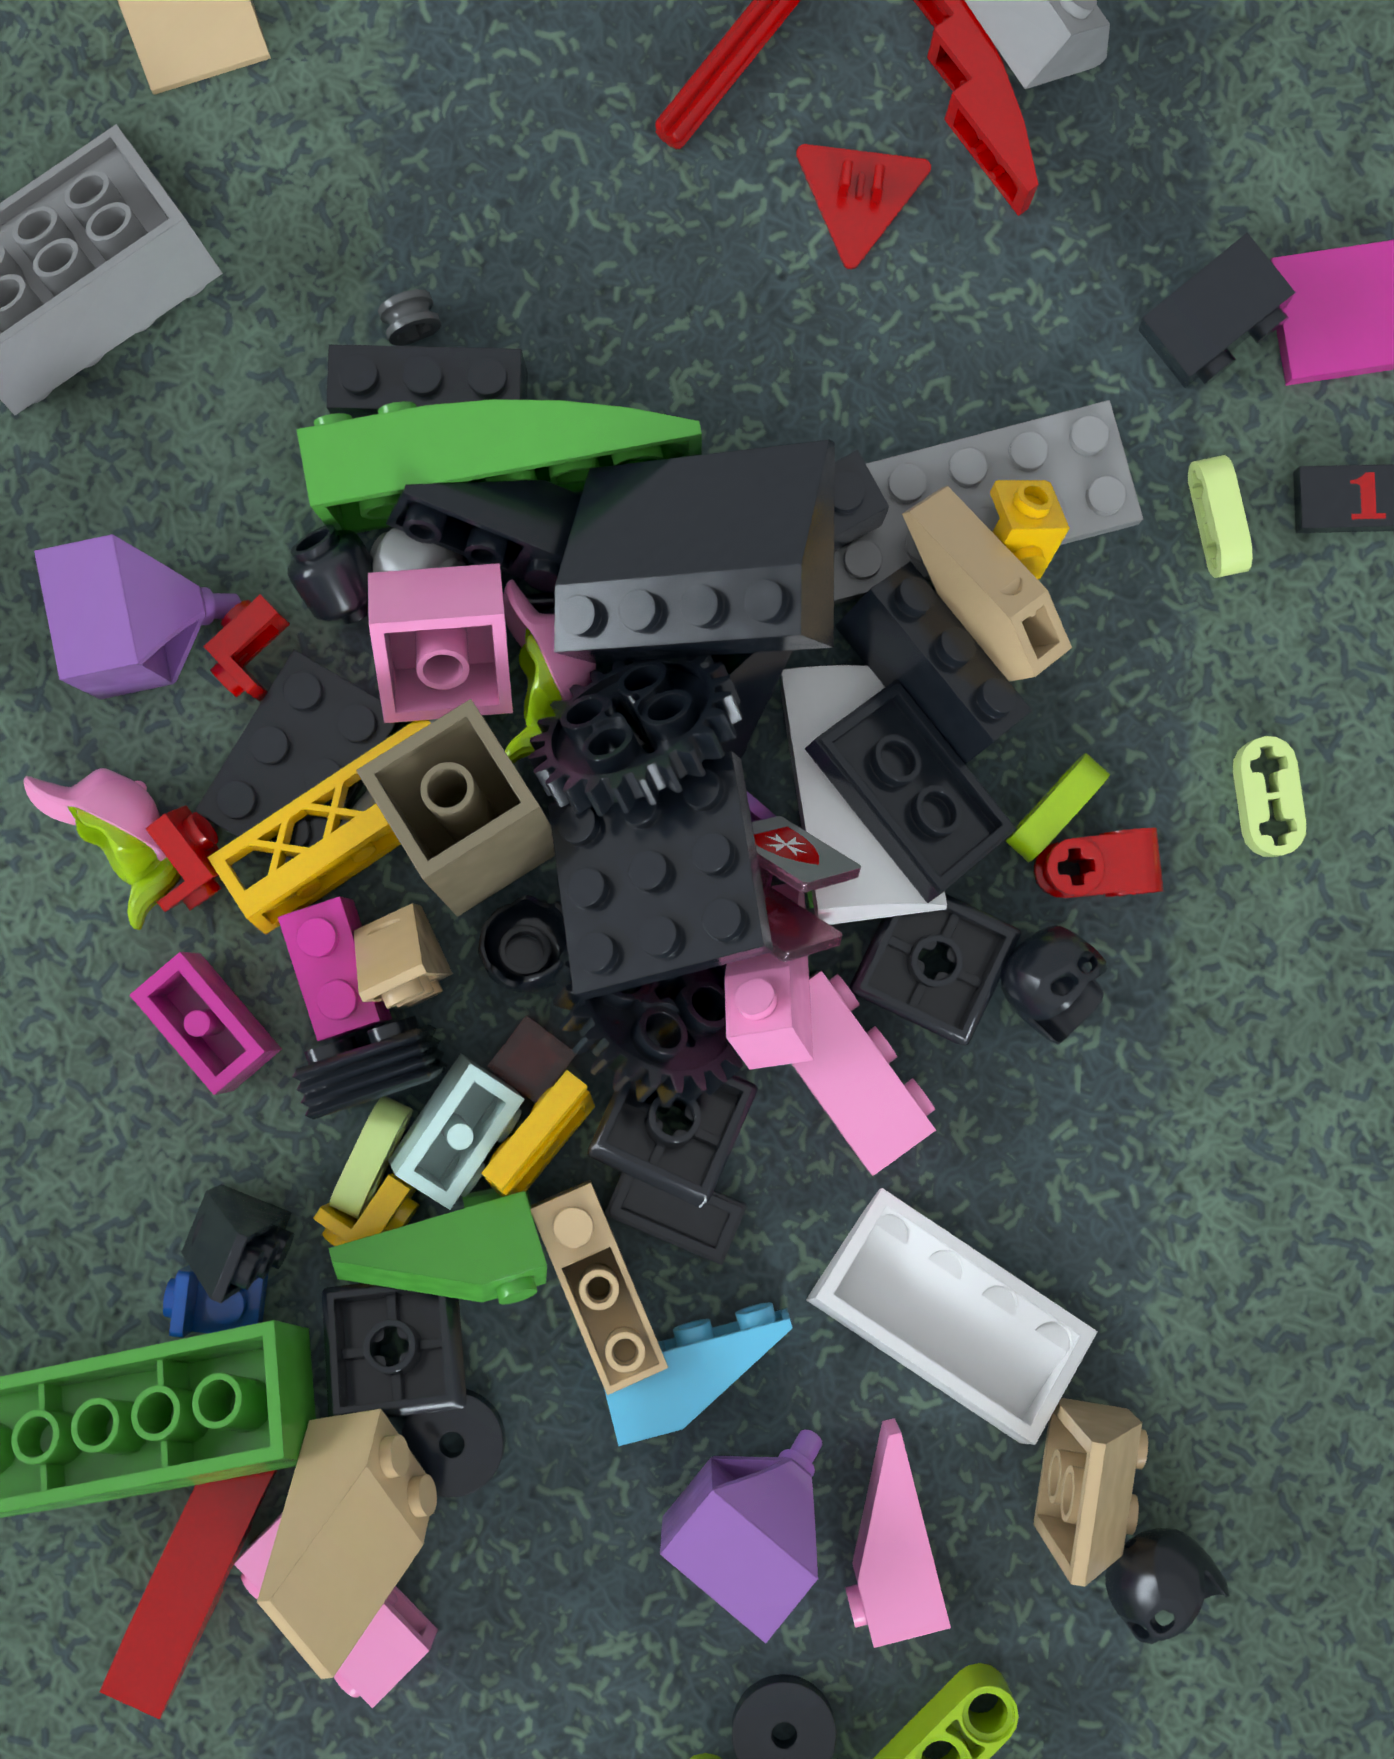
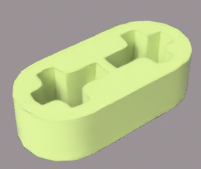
(1220, 516)
(1285, 796)
(370, 1156)

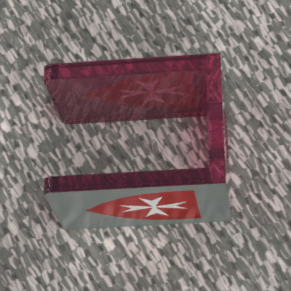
(806, 866)

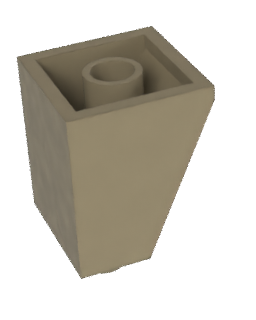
(460, 808)

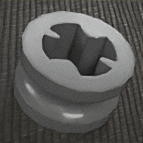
(409, 317)

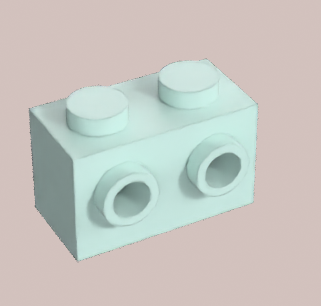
(456, 1132)

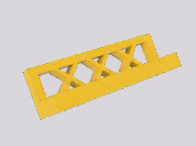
(323, 865)

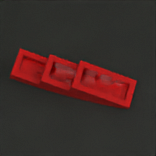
(982, 100)
(184, 1591)

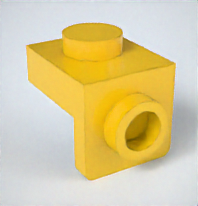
(1029, 521)
(386, 1211)

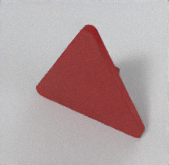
(859, 193)

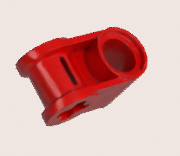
(1109, 865)

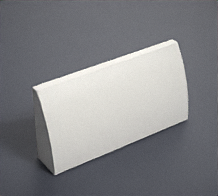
(812, 704)
(953, 1317)

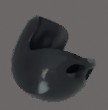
(1050, 983)
(1161, 1573)

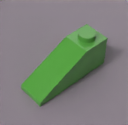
(460, 1254)

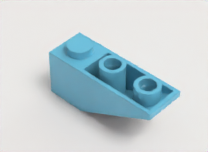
(699, 1369)

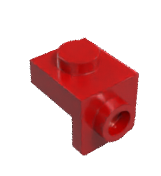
(244, 635)
(187, 843)

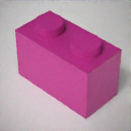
(326, 969)
(205, 1022)

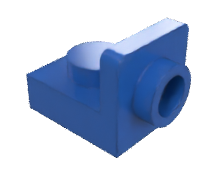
(194, 1311)

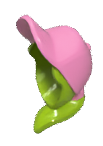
(546, 671)
(114, 815)

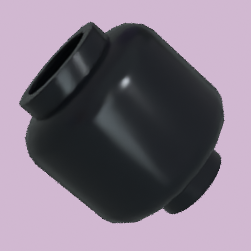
(332, 574)

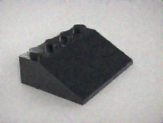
(701, 557)

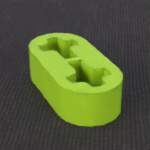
(1057, 807)

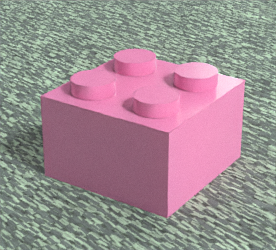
(439, 641)

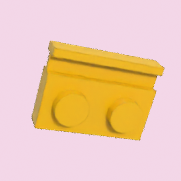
(540, 1136)

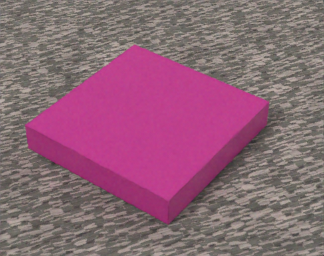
(1339, 312)

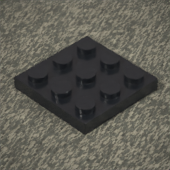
(661, 884)

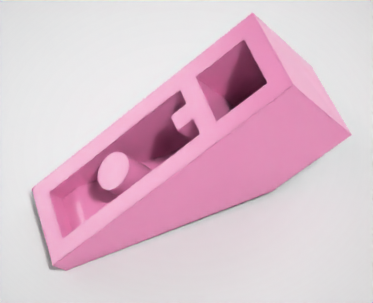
(770, 1006)
(892, 1557)

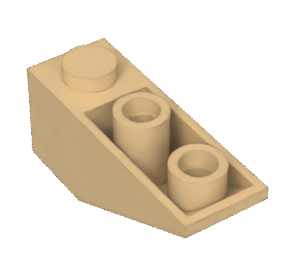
(987, 586)
(399, 959)
(598, 1287)

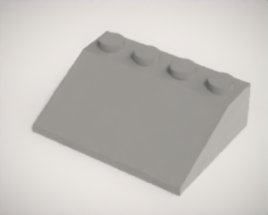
(87, 265)

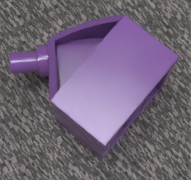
(121, 615)
(749, 1533)

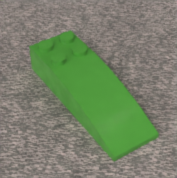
(364, 462)
(155, 1418)

